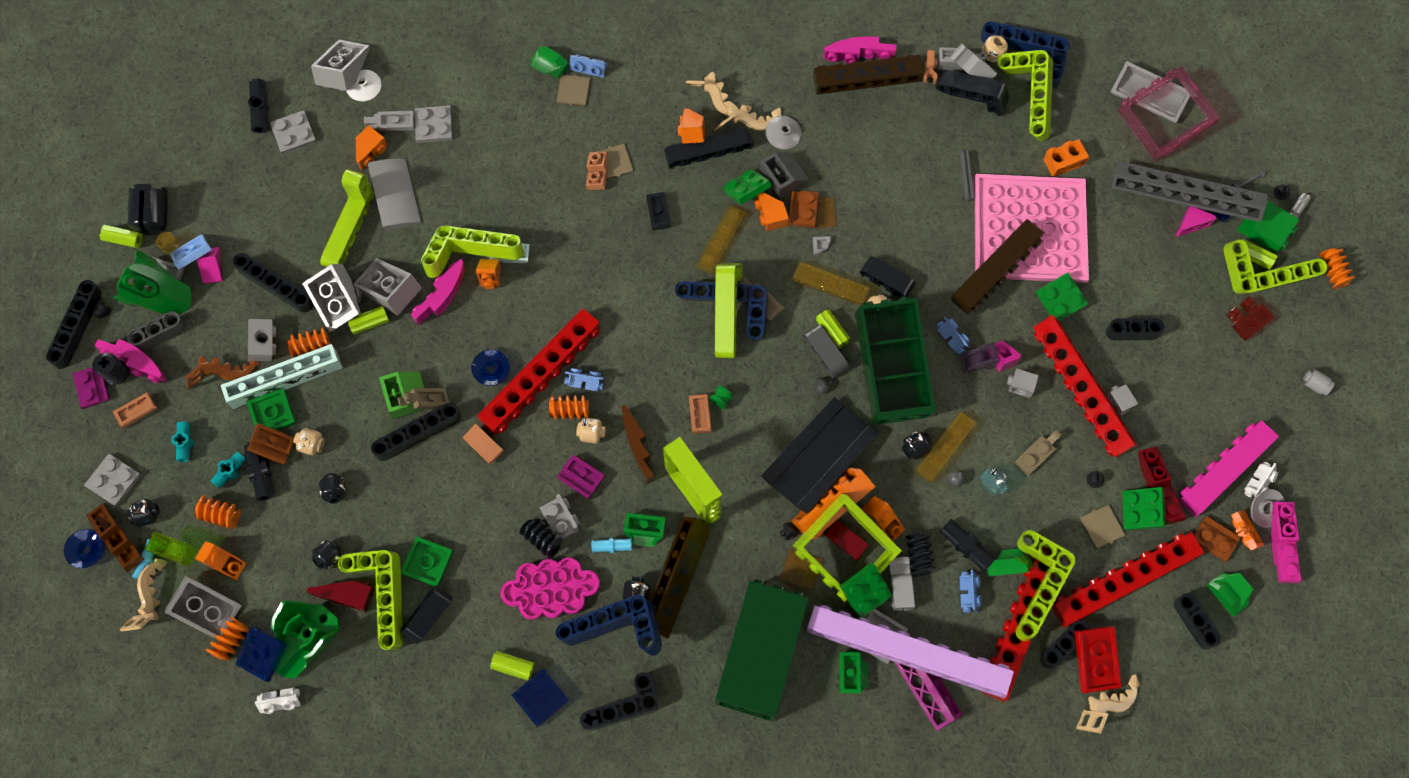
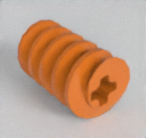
(1336, 268)
(308, 343)
(568, 407)
(216, 513)
(228, 639)

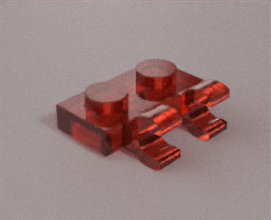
(1251, 323)

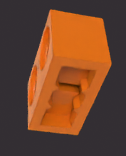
(1067, 160)

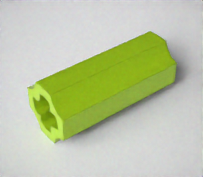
(121, 236)
(1260, 256)
(368, 320)
(833, 328)
(512, 665)

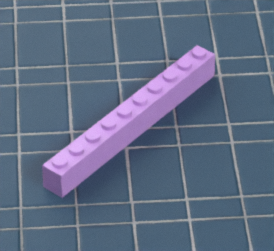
(910, 651)

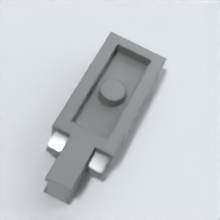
(391, 121)

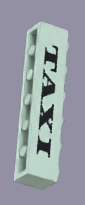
(282, 375)

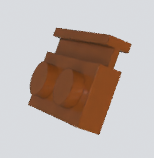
(803, 209)
(270, 443)
(1216, 538)

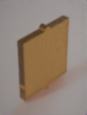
(825, 213)
(797, 571)

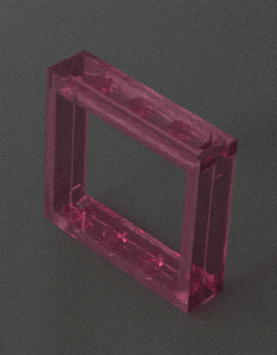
(1141, 133)

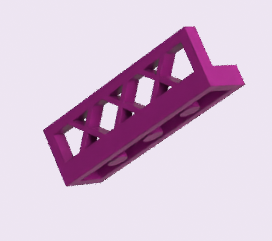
(937, 690)

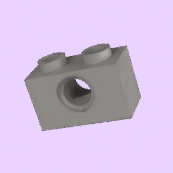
(261, 329)

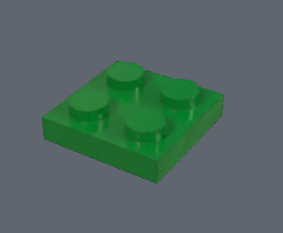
(746, 186)
(1061, 297)
(272, 410)
(1144, 509)
(426, 562)
(866, 590)

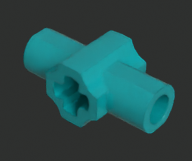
(182, 450)
(223, 476)

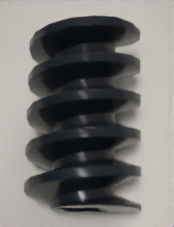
(110, 368)
(541, 537)
(920, 554)

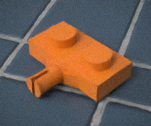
(1247, 530)

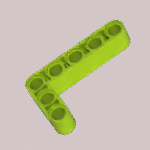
(1037, 86)
(351, 218)
(468, 241)
(1270, 277)
(726, 308)
(1047, 584)
(383, 591)

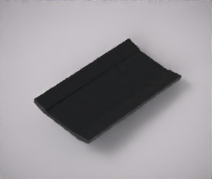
(819, 455)

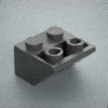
(782, 173)

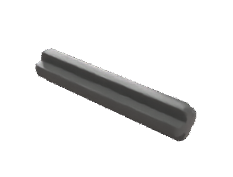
(967, 174)

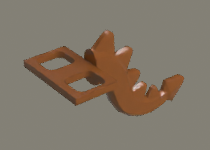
(223, 371)

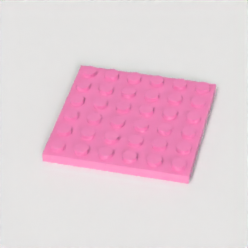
(1049, 203)

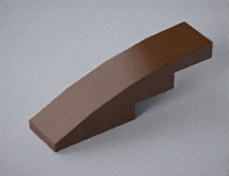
(635, 438)
(115, 537)

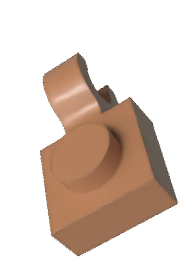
(930, 64)

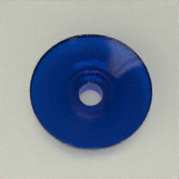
(488, 359)
(75, 548)

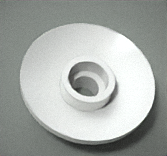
(369, 89)

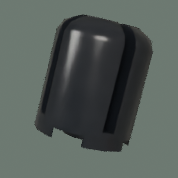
(147, 209)

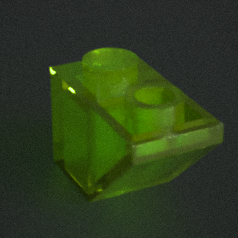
(170, 549)

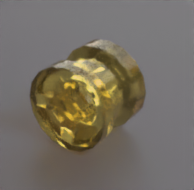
(165, 239)

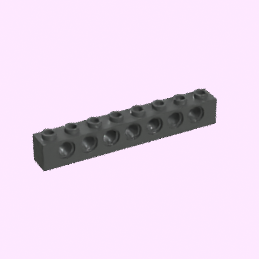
(1190, 191)

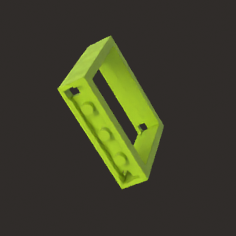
(693, 481)
(881, 563)

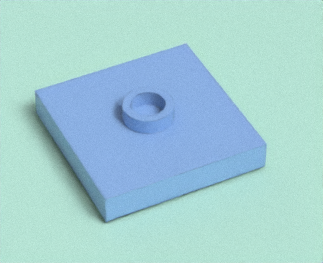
(190, 251)

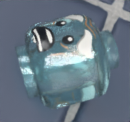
(994, 481)

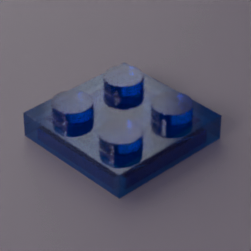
(260, 654)
(540, 698)

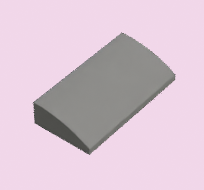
(1165, 102)
(394, 193)

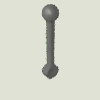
(1261, 174)

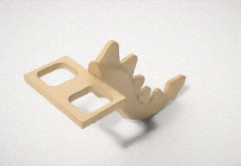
(715, 92)
(742, 115)
(146, 594)
(1104, 704)

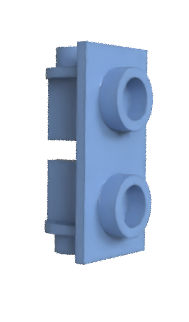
(585, 65)
(959, 340)
(592, 379)
(972, 599)

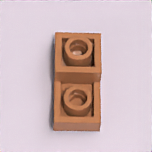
(597, 170)
(483, 444)

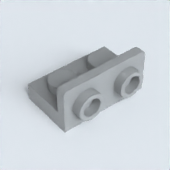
(559, 517)

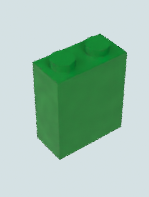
(1272, 230)

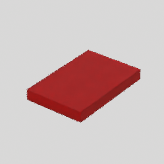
(1098, 659)

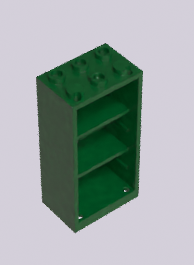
(894, 361)
(761, 650)

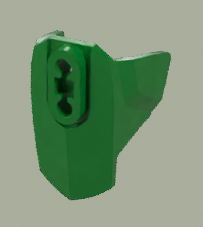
(164, 290)
(293, 625)

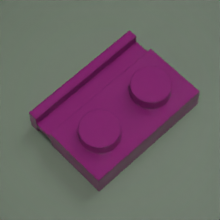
(90, 388)
(580, 477)

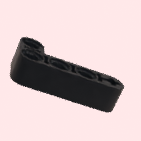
(974, 88)
(618, 707)

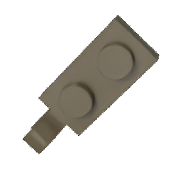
(774, 306)
(425, 398)
(1037, 453)

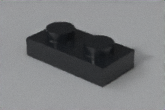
(658, 211)

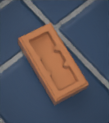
(135, 410)
(700, 414)

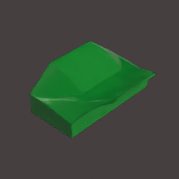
(549, 62)
(644, 529)
(1010, 562)
(1231, 591)
(852, 673)

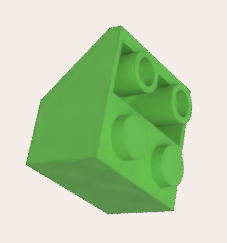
(394, 387)

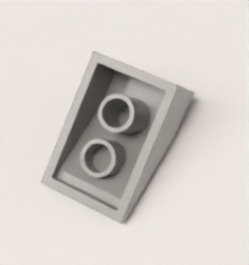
(340, 65)
(388, 286)
(333, 296)
(201, 607)

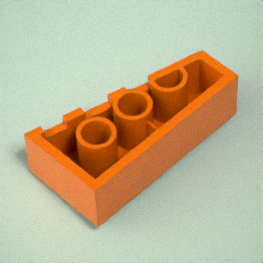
(851, 483)

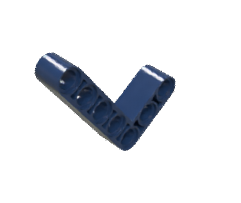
(1032, 43)
(753, 304)
(613, 622)

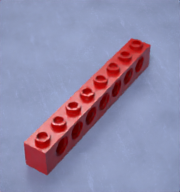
(528, 375)
(1125, 440)
(1189, 551)
(1018, 608)

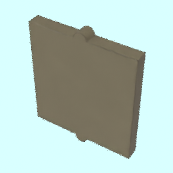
(573, 90)
(617, 161)
(1102, 526)

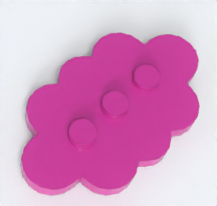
(550, 588)

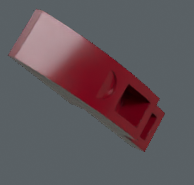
(1157, 476)

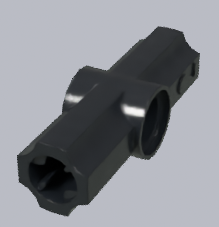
(259, 115)
(259, 475)
(968, 545)

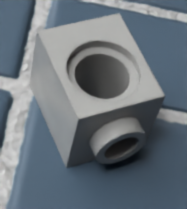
(1022, 383)
(1122, 399)

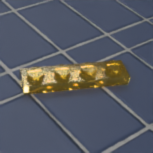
(720, 239)
(831, 283)
(945, 447)

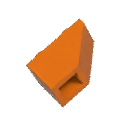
(691, 127)
(368, 146)
(772, 212)
(489, 273)
(883, 517)
(220, 560)

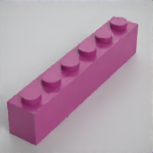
(1228, 468)

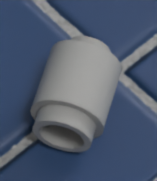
(1318, 382)

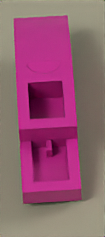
(850, 49)
(446, 289)
(134, 359)
(1284, 542)

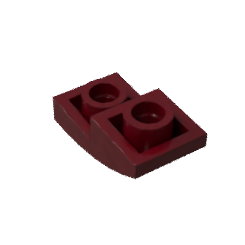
(846, 540)

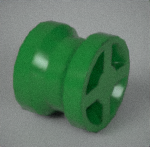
(721, 397)

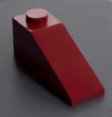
(349, 594)

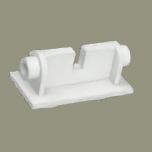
(1265, 474)
(269, 702)

